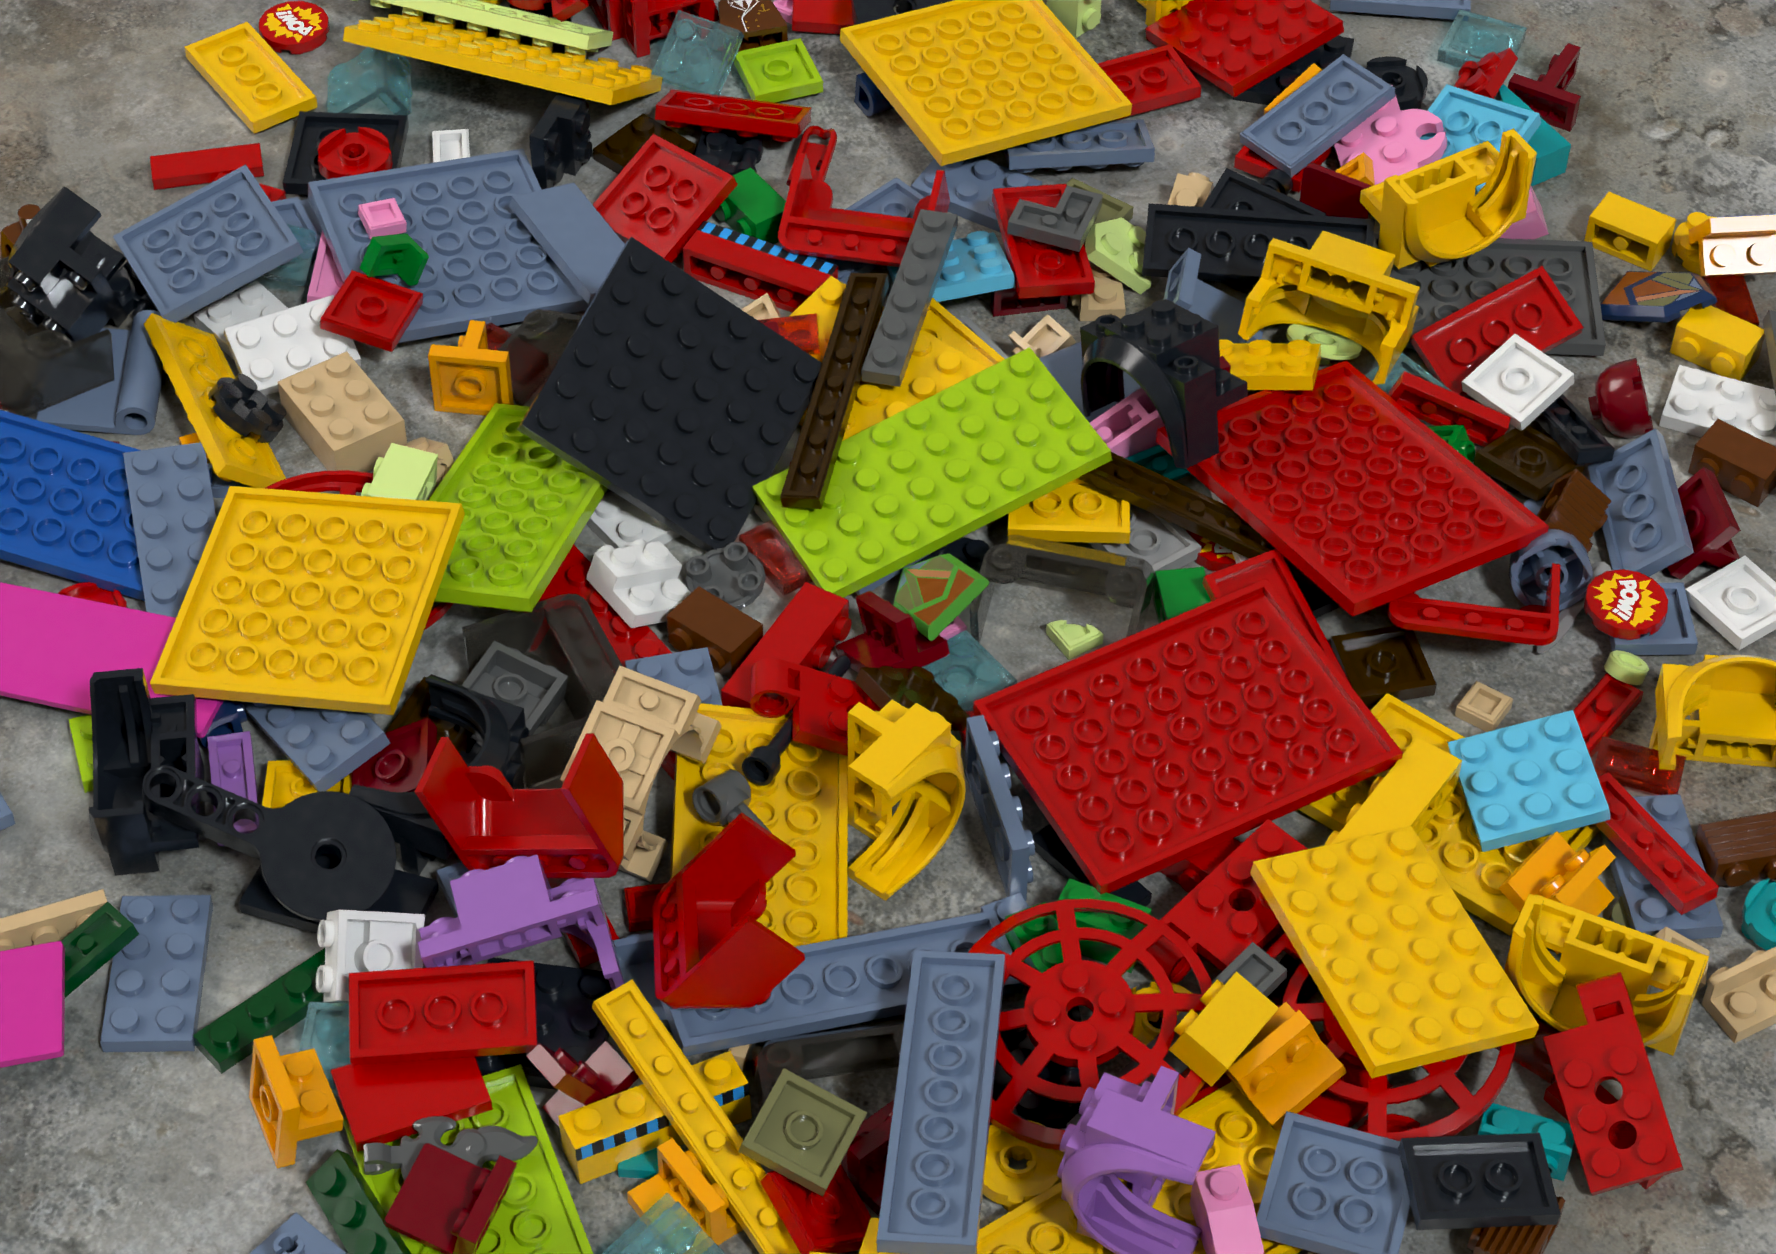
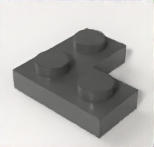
(1059, 226)

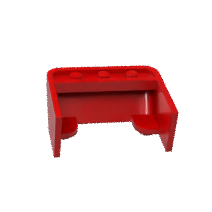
(488, 822)
(707, 928)

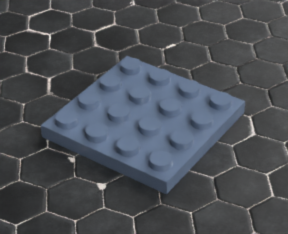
(207, 245)

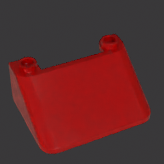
(818, 230)
(1529, 625)

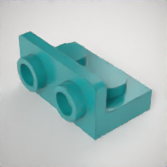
(1555, 1135)

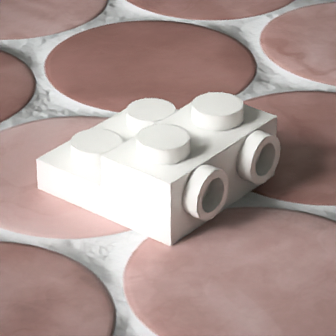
(638, 581)
(365, 943)

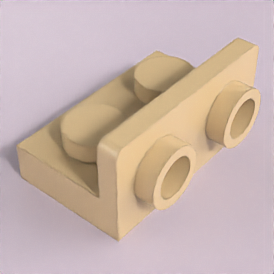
(1106, 299)
(1744, 996)

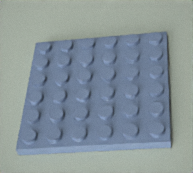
(478, 249)

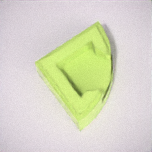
(1073, 638)

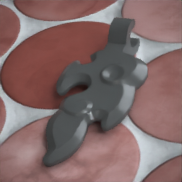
(470, 1144)

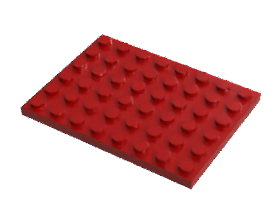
(1358, 490)
(1186, 735)

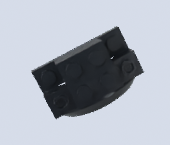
(64, 270)
(1173, 361)
(128, 740)
(496, 742)

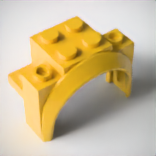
(1435, 210)
(1336, 289)
(1728, 707)
(907, 759)
(1593, 950)

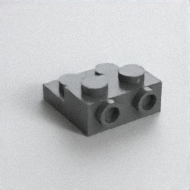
(519, 681)

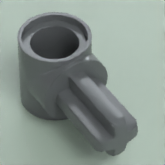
(724, 798)

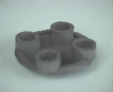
(728, 574)

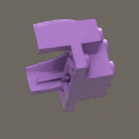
(514, 910)
(1137, 1138)

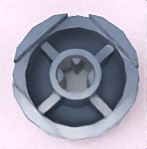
(1532, 566)

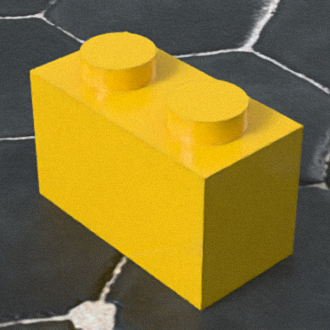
(1630, 231)
(1718, 341)
(1223, 1028)

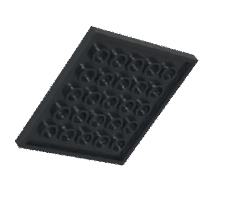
(673, 398)

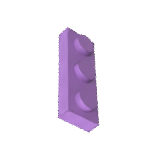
(234, 770)

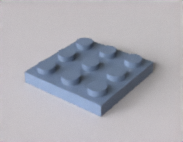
(1334, 1190)

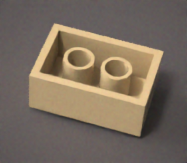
(341, 414)

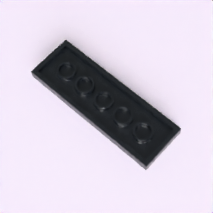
(1234, 240)

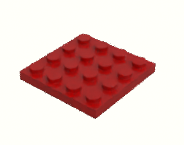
(1244, 40)

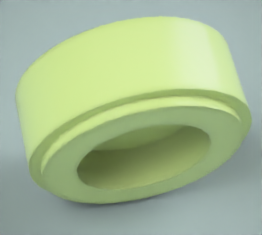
(1626, 667)

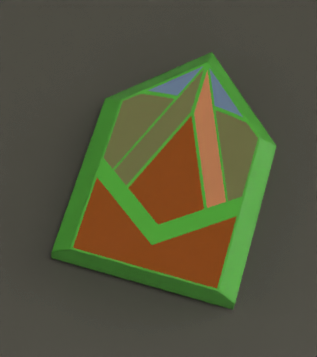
(937, 592)

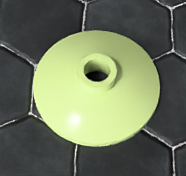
(1332, 344)

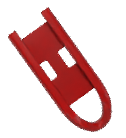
(817, 154)

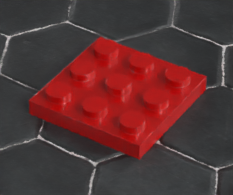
(663, 197)

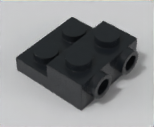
(561, 140)

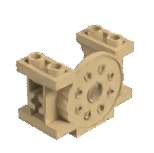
(637, 729)

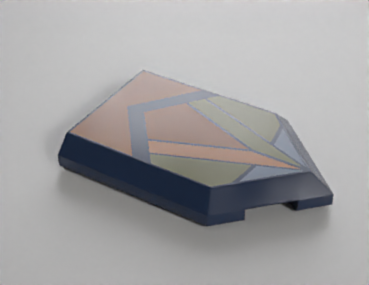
(1655, 296)

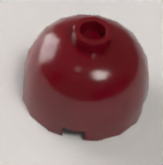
(1622, 400)

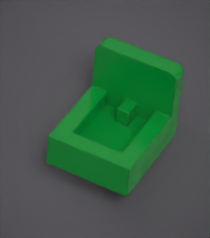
(395, 255)

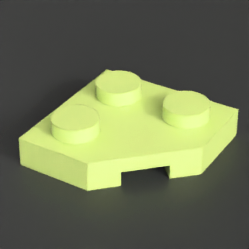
(1119, 251)

